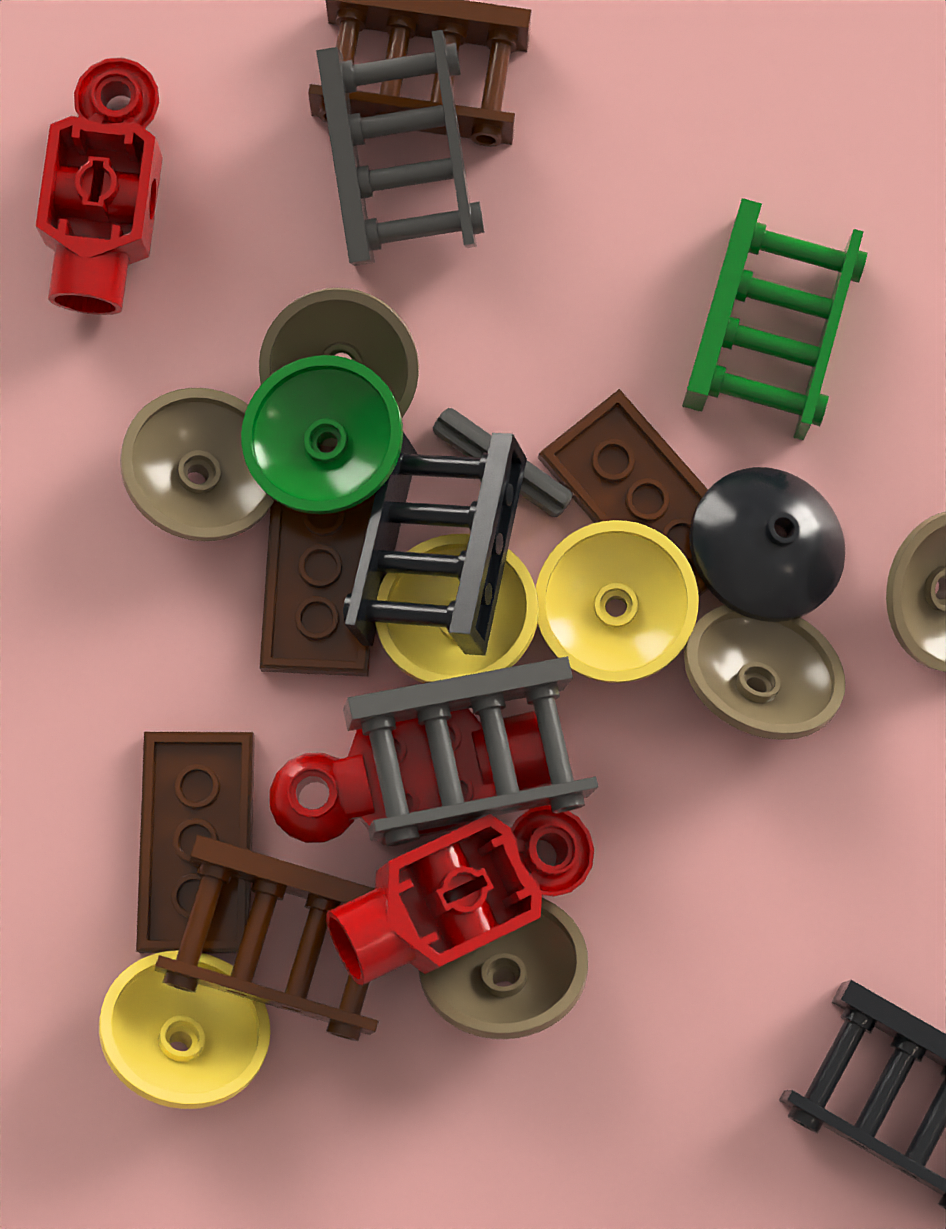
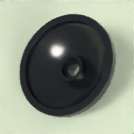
(749, 562)

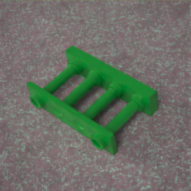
(724, 331)

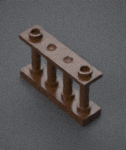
(462, 22)
(270, 882)

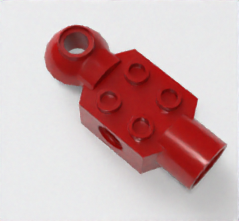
(100, 188)
(356, 786)
(459, 893)

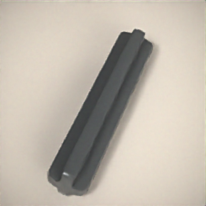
(475, 441)

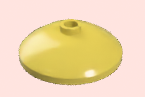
(623, 564)
(431, 652)
(222, 1032)

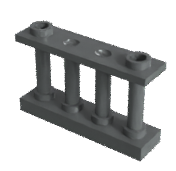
(351, 130)
(432, 706)

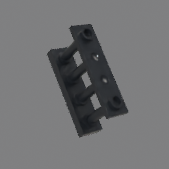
(477, 568)
(911, 1043)

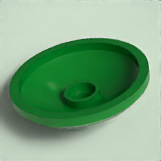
(302, 409)

